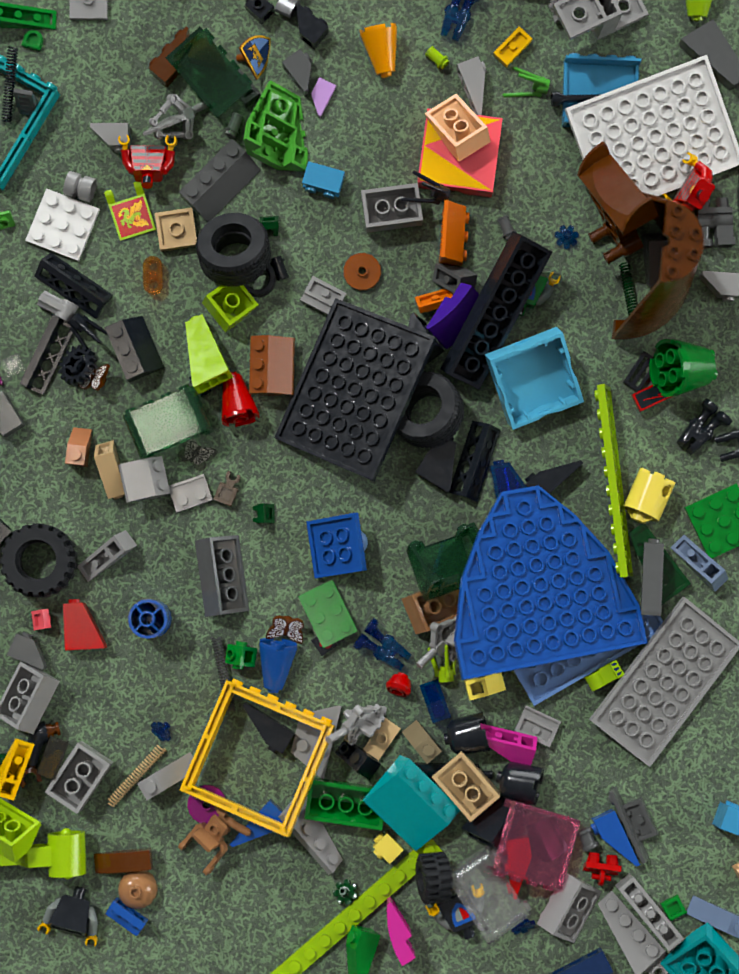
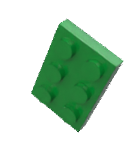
(327, 614)

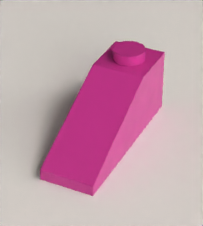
(511, 744)

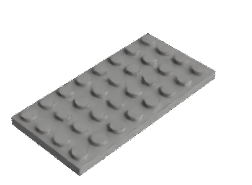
(665, 681)

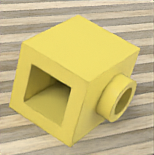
(386, 847)

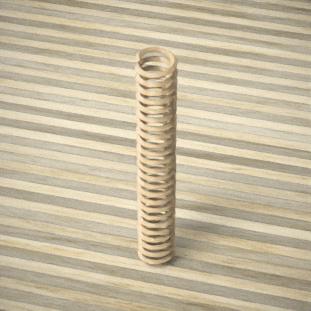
(139, 776)

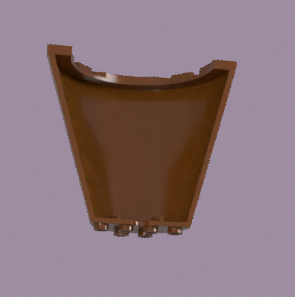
(677, 271)

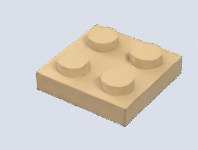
(176, 229)

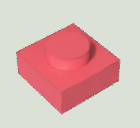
(41, 619)

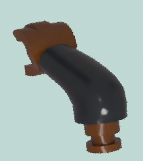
(39, 738)

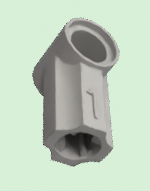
(61, 308)

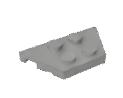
(307, 737)

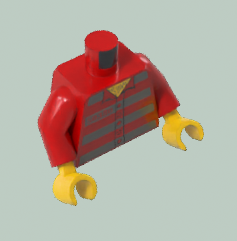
(148, 162)
(696, 187)

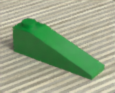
(26, 17)

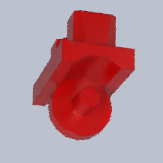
(610, 867)

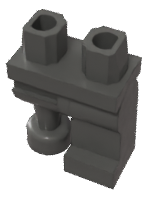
(720, 220)

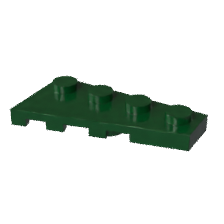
(673, 577)

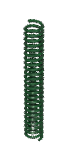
(624, 288)

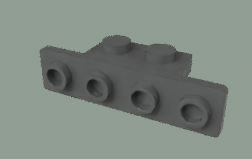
(636, 822)

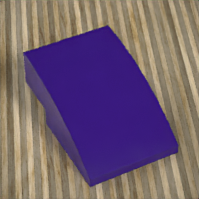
(452, 314)

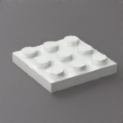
(62, 225)

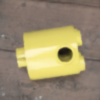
(648, 496)

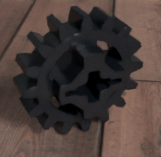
(77, 365)

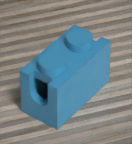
(323, 180)

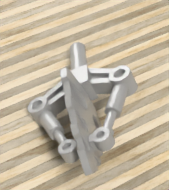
(185, 113)
(441, 635)
(359, 721)

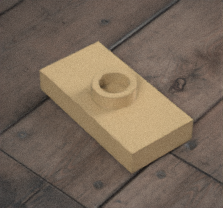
(381, 739)

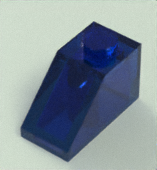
(435, 701)

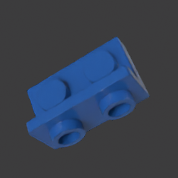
(126, 917)

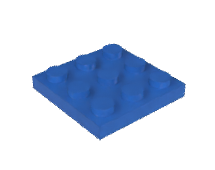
(336, 545)

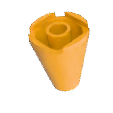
(381, 47)

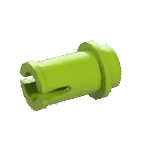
(435, 56)

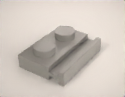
(321, 295)
(190, 493)
(537, 724)

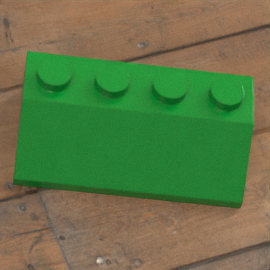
(341, 804)

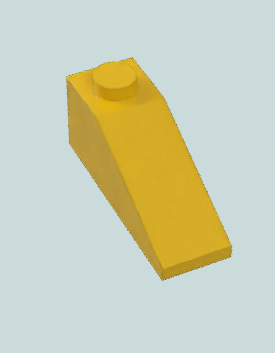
(14, 767)

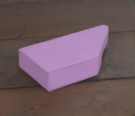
(321, 95)

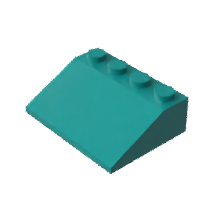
(411, 803)
(702, 953)

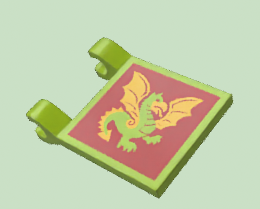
(131, 215)

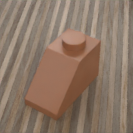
(78, 447)

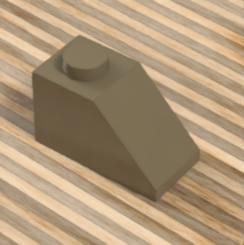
(421, 741)

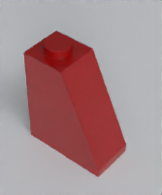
(80, 627)

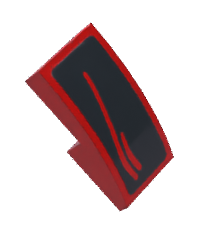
(647, 398)

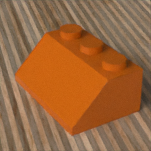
(453, 234)

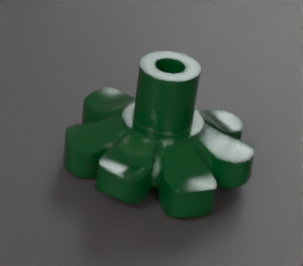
(345, 892)

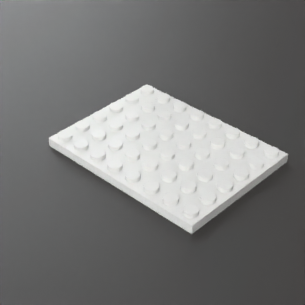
(656, 125)

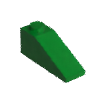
(360, 949)

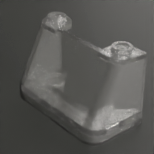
(488, 897)

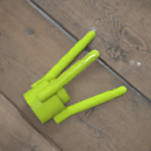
(446, 672)

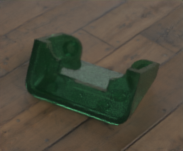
(441, 564)

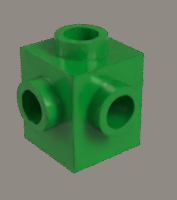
(240, 655)

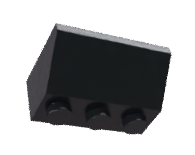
(134, 348)

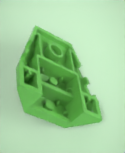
(275, 130)

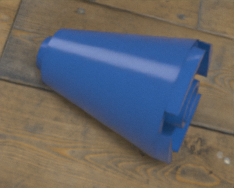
(276, 662)

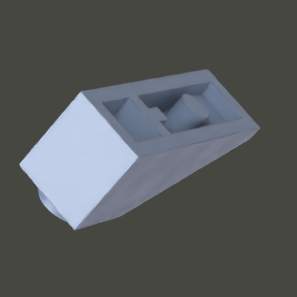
(700, 563)
(714, 915)

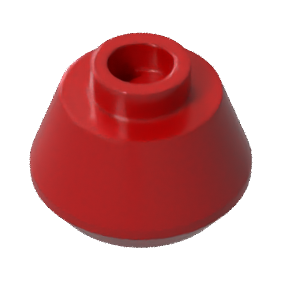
(399, 685)

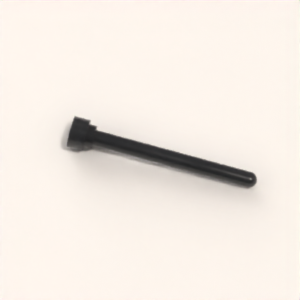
(559, 98)

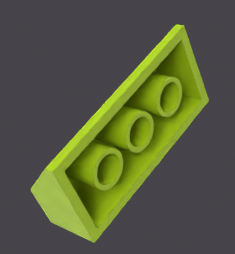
(16, 831)

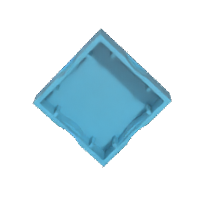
(534, 377)

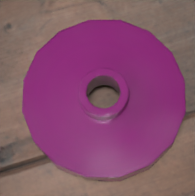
(196, 807)

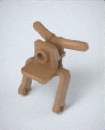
(212, 834)

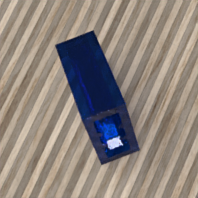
(504, 478)

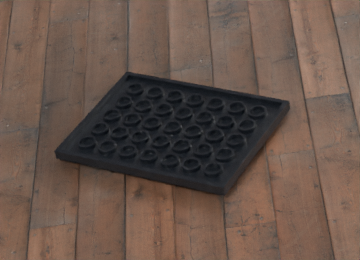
(355, 388)

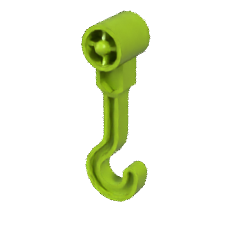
(62, 854)

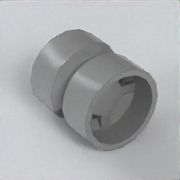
(78, 186)

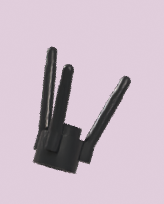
(438, 191)
(79, 323)

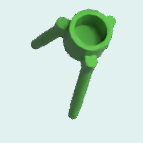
(540, 84)

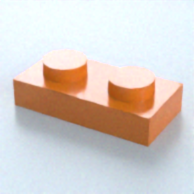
(432, 300)

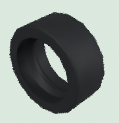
(268, 288)

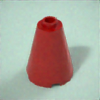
(237, 403)

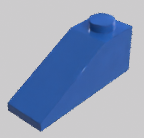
(271, 810)
(612, 832)

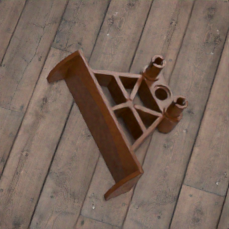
(617, 201)

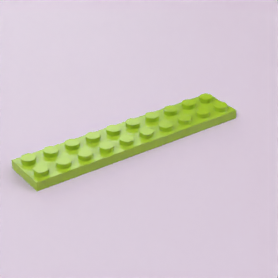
(615, 488)

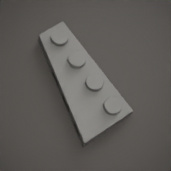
(315, 840)
(634, 939)

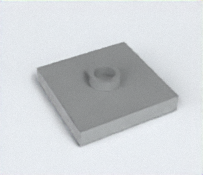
(88, 10)

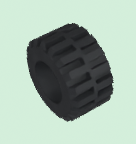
(434, 878)

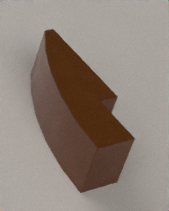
(123, 861)

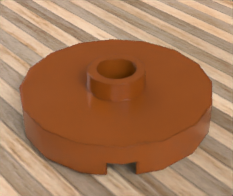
(364, 281)

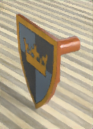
(255, 53)

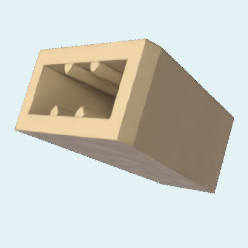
(107, 464)

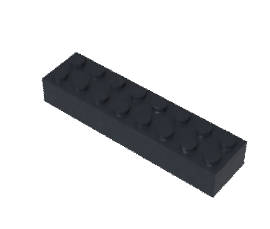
(496, 309)

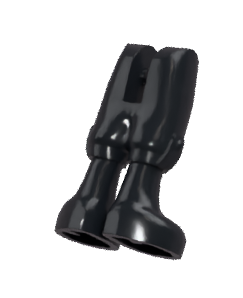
(698, 432)

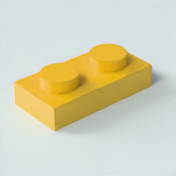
(512, 47)

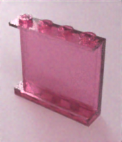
(535, 846)

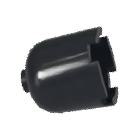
(466, 734)
(520, 782)

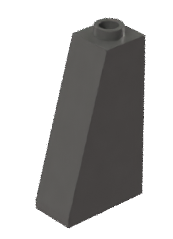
(711, 42)
(652, 577)

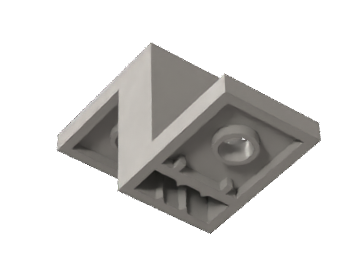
(599, 16)

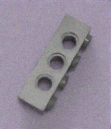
(649, 912)

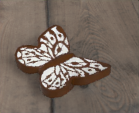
(97, 380)
(286, 626)

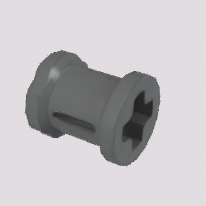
(587, 838)

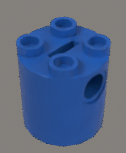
(149, 618)

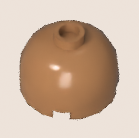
(137, 889)

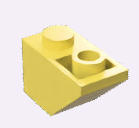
(484, 686)

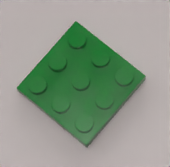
(717, 520)

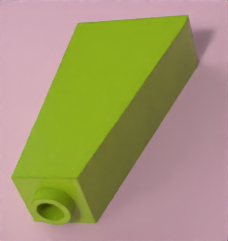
(205, 358)

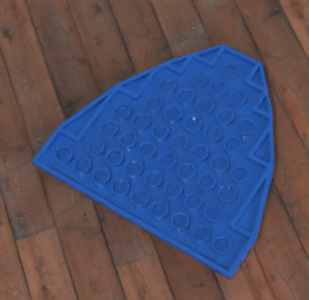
(539, 590)

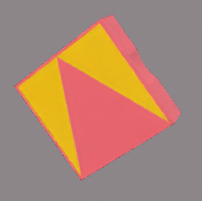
(471, 175)

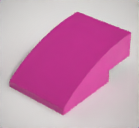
(399, 933)

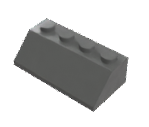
(219, 180)
(221, 575)

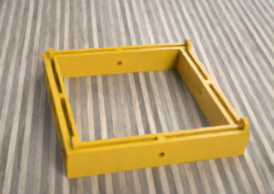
(289, 709)

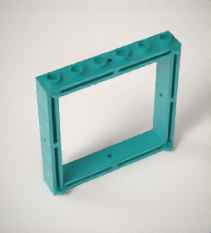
(33, 125)

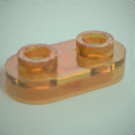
(151, 276)

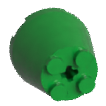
(681, 367)

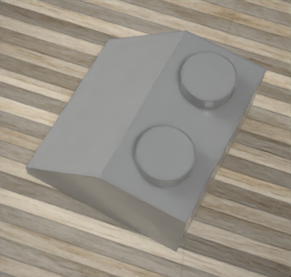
(144, 479)

